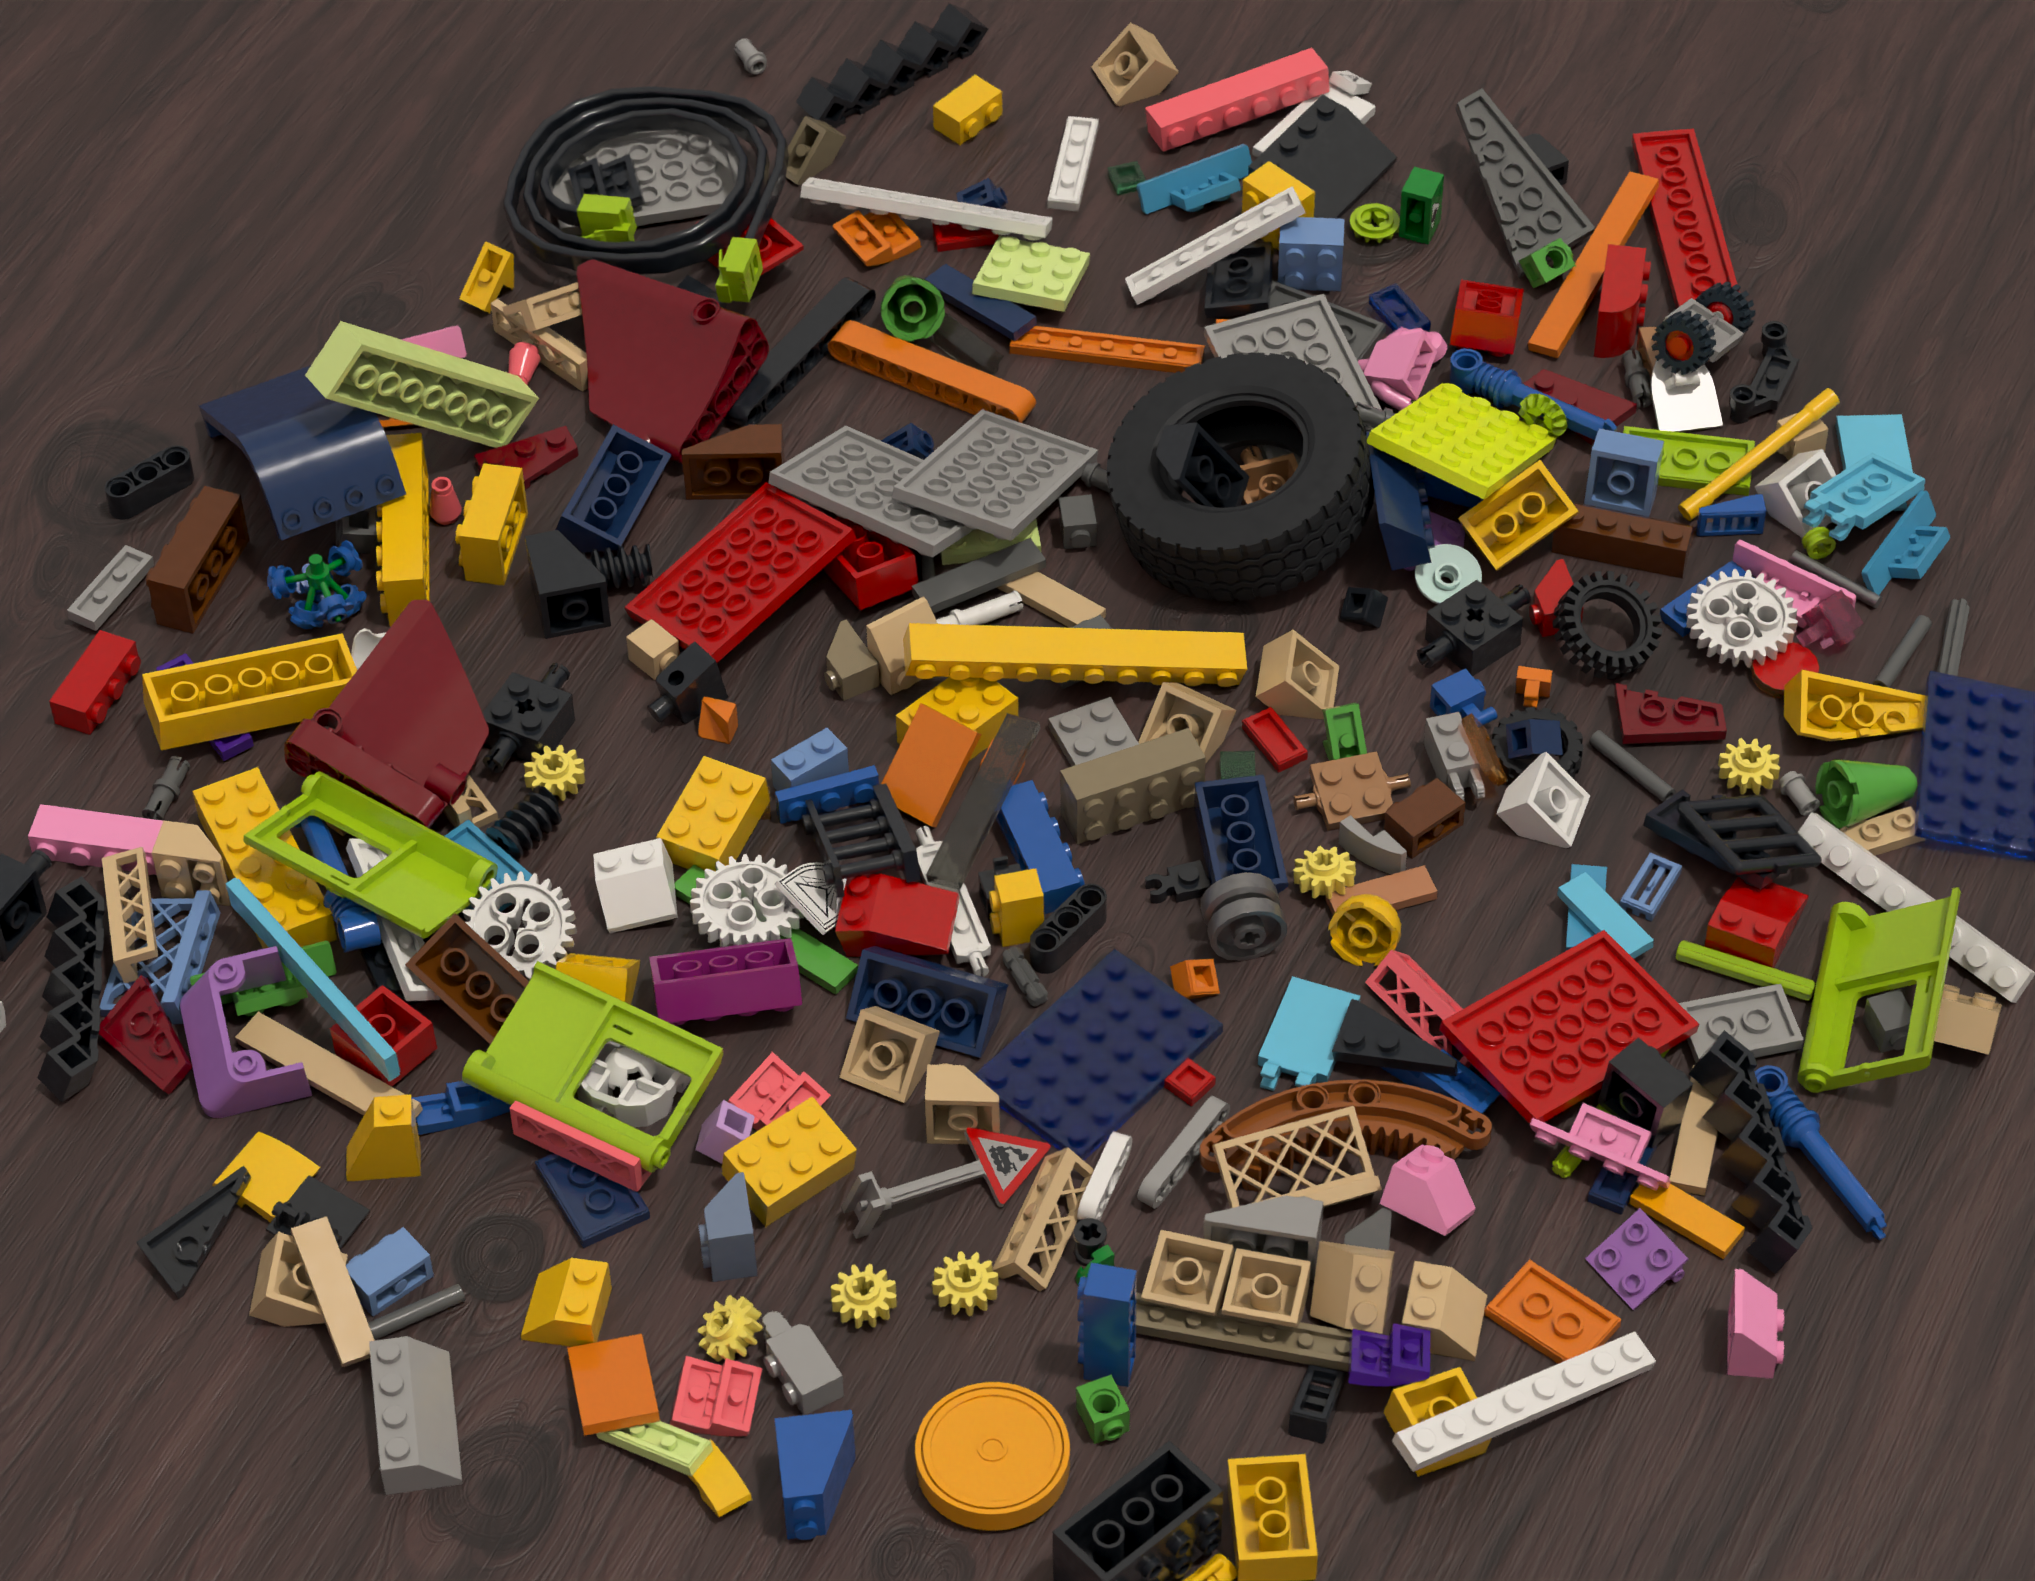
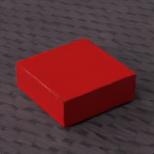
(1190, 1082)

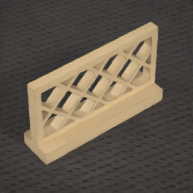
(1330, 1191)

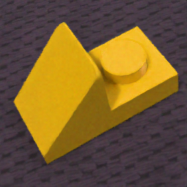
(491, 271)

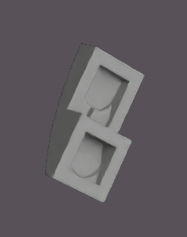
(1376, 851)

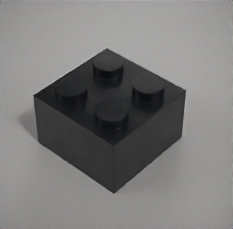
(1645, 1090)

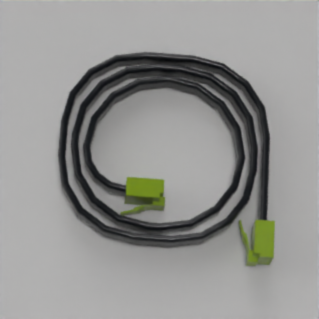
(609, 220)

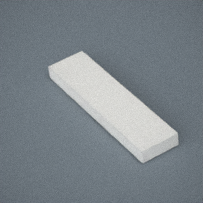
(1073, 163)

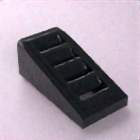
(1322, 1402)

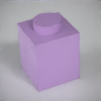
(723, 1130)

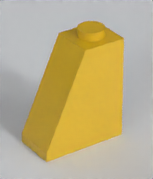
(385, 1141)

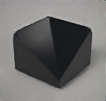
(1364, 606)

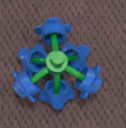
(315, 583)

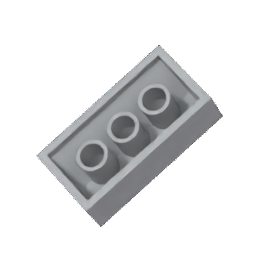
(414, 1415)

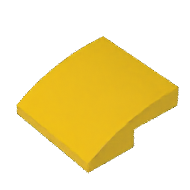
(274, 1171)

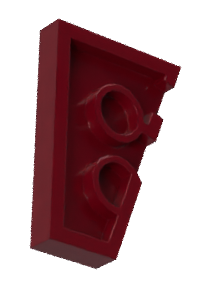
(1583, 397)
(534, 454)
(1661, 719)
(146, 1037)

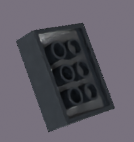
(1330, 155)

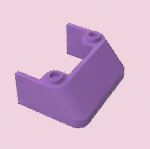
(237, 1080)

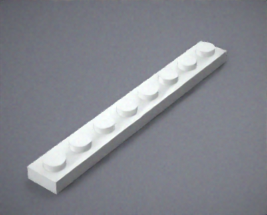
(915, 206)
(1895, 892)
(1523, 1401)

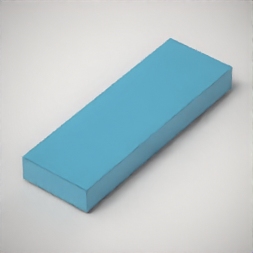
(1603, 913)

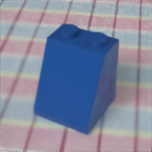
(814, 1467)

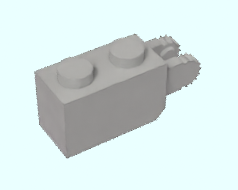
(1453, 754)
(801, 1364)

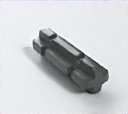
(1025, 976)

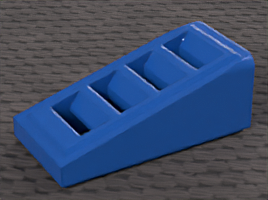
(1741, 516)

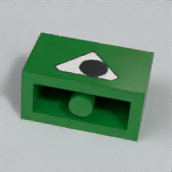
(1421, 205)

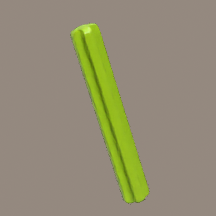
(1744, 969)

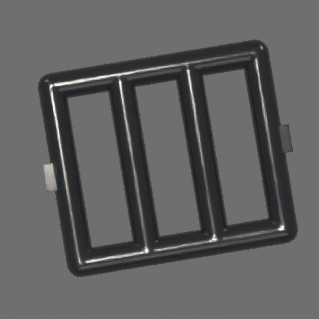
(1769, 819)

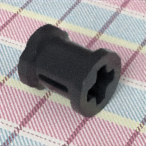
(1089, 1237)

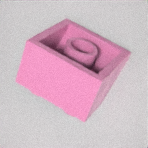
(1428, 1190)
(1753, 1328)

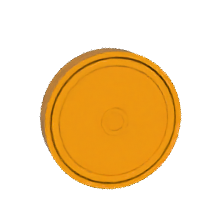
(992, 1456)

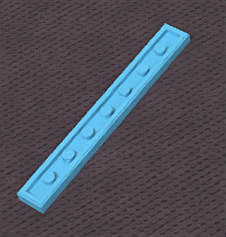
(314, 979)

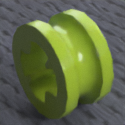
(1818, 543)

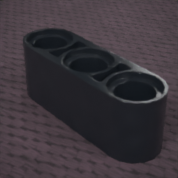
(149, 482)
(1068, 928)

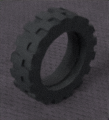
(1570, 739)

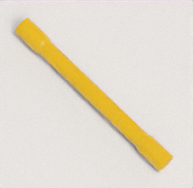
(1812, 412)

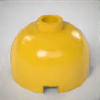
(1365, 929)

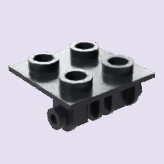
(315, 1201)

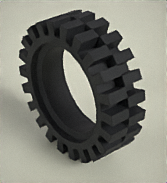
(1634, 605)

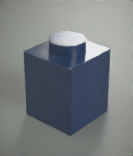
(1532, 738)

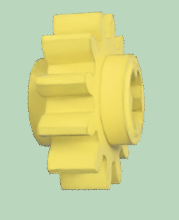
(1749, 766)
(555, 771)
(1324, 872)
(965, 1283)
(863, 1296)
(730, 1328)

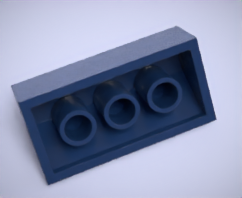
(612, 492)
(1401, 510)
(1238, 829)
(932, 994)

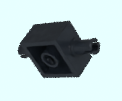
(1474, 627)
(527, 717)
(20, 899)

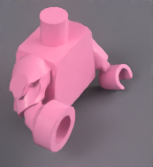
(1402, 364)

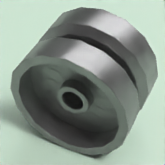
(1243, 916)

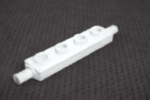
(968, 936)

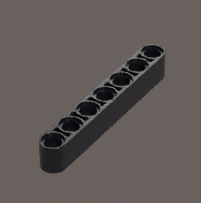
(800, 351)

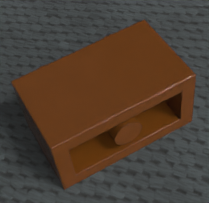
(1424, 817)

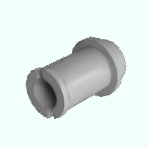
(754, 61)
(1794, 786)

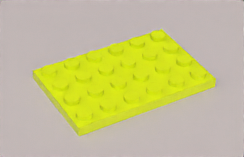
(1462, 440)

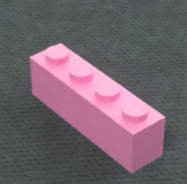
(89, 836)

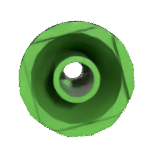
(912, 308)
(1861, 790)

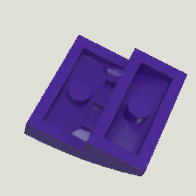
(1389, 1359)

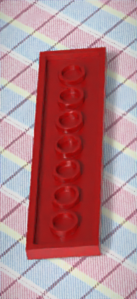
(1684, 213)

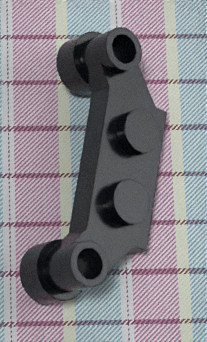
(1771, 378)

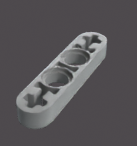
(1182, 1152)

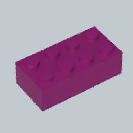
(726, 981)

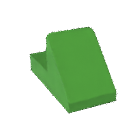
(1343, 732)

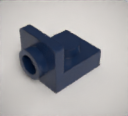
(984, 194)
(911, 440)

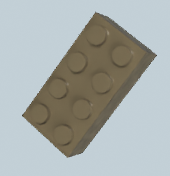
(1131, 785)

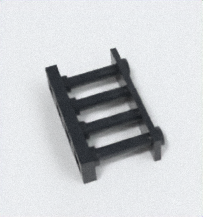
(889, 825)

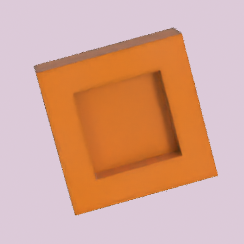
(1533, 683)

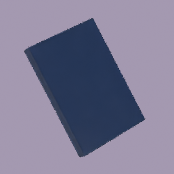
(589, 1200)

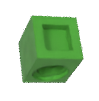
(1537, 268)
(1103, 1396)

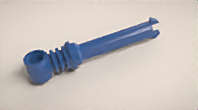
(1506, 389)
(355, 924)
(1801, 1130)

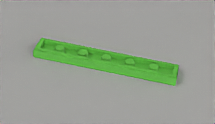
(813, 957)

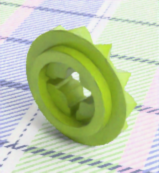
(1383, 215)
(1538, 404)

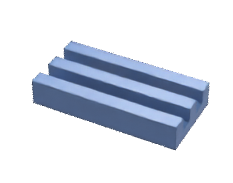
(1640, 906)

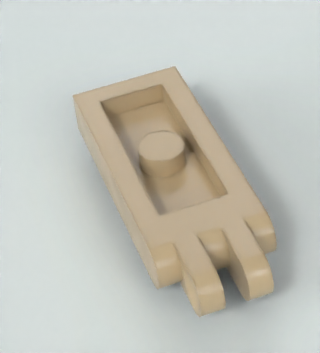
(1885, 831)

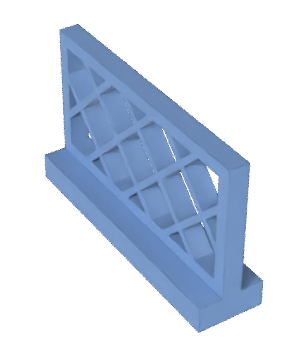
(186, 957)

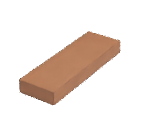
(1399, 889)

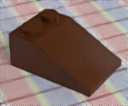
(733, 462)

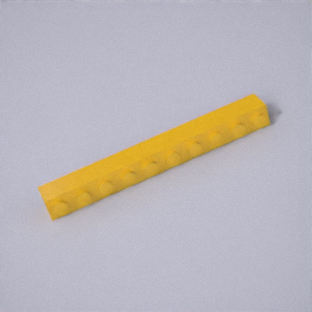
(1074, 654)

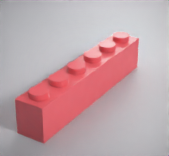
(1237, 99)

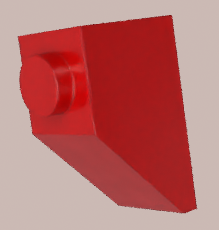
(1547, 595)

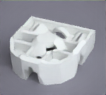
(641, 1099)

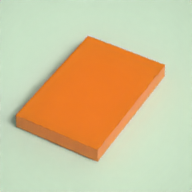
(929, 764)
(1551, 1314)
(613, 1384)

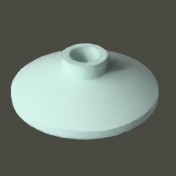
(1449, 562)

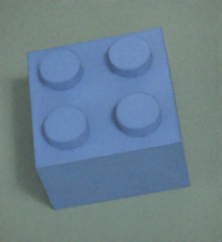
(1311, 254)
(1623, 472)

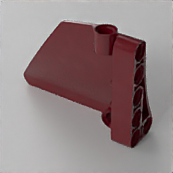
(663, 356)
(400, 723)

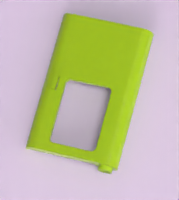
(412, 887)
(1871, 957)
(555, 1041)

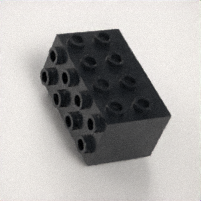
(1143, 1524)

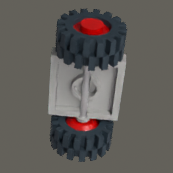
(1703, 328)

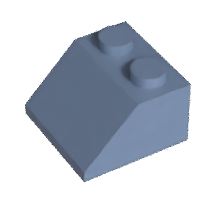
(728, 1233)

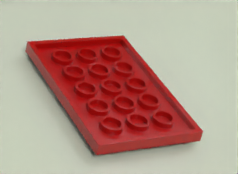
(741, 571)
(1561, 1024)

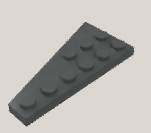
(1522, 191)

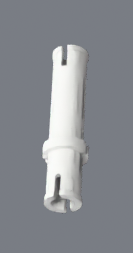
(985, 611)

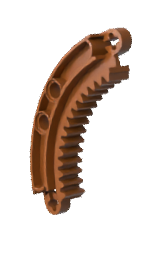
(1390, 1119)

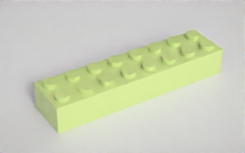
(421, 386)

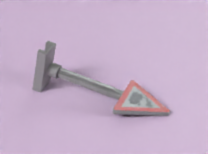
(999, 1159)

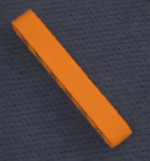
(929, 372)

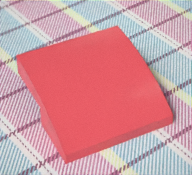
(775, 1091)
(715, 1397)

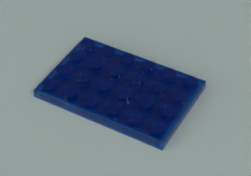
(1977, 766)
(1098, 1055)

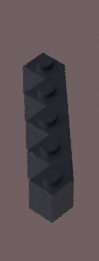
(893, 67)
(73, 989)
(1754, 1151)

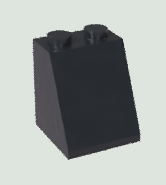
(565, 586)

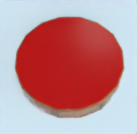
(1776, 673)

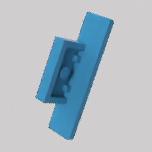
(1197, 183)
(1908, 547)

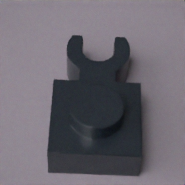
(1183, 881)

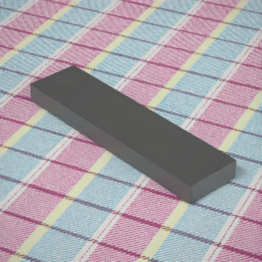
(980, 575)

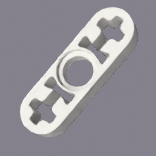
(1105, 1176)

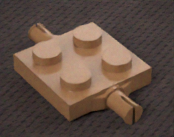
(1352, 788)

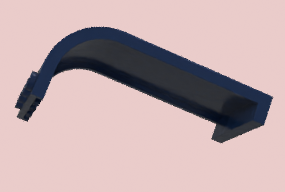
(307, 451)

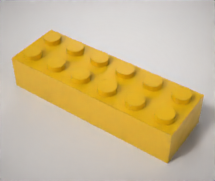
(405, 531)
(246, 691)
(229, 812)

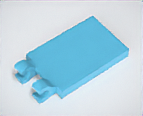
(1873, 434)
(1861, 495)
(1304, 1034)

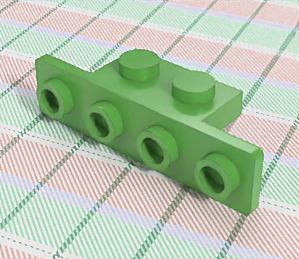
(279, 993)

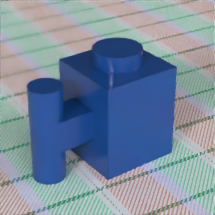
(1462, 695)

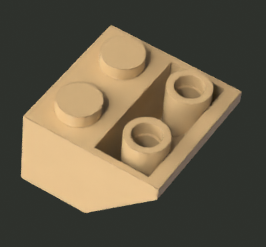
(188, 863)
(1967, 1020)

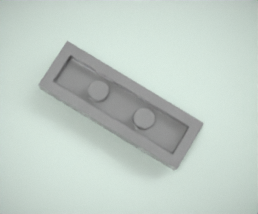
(110, 587)

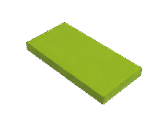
(1697, 459)

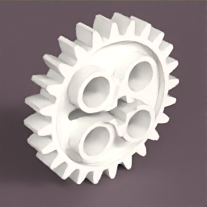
(1742, 609)
(743, 903)
(548, 935)

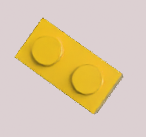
(967, 109)
(1017, 906)

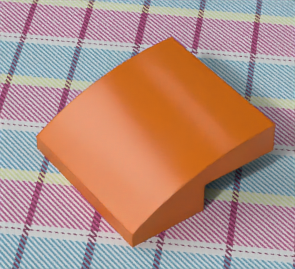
(877, 237)

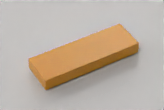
(1689, 1218)

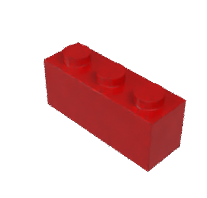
(95, 682)

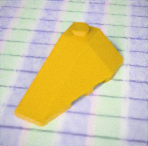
(1848, 709)

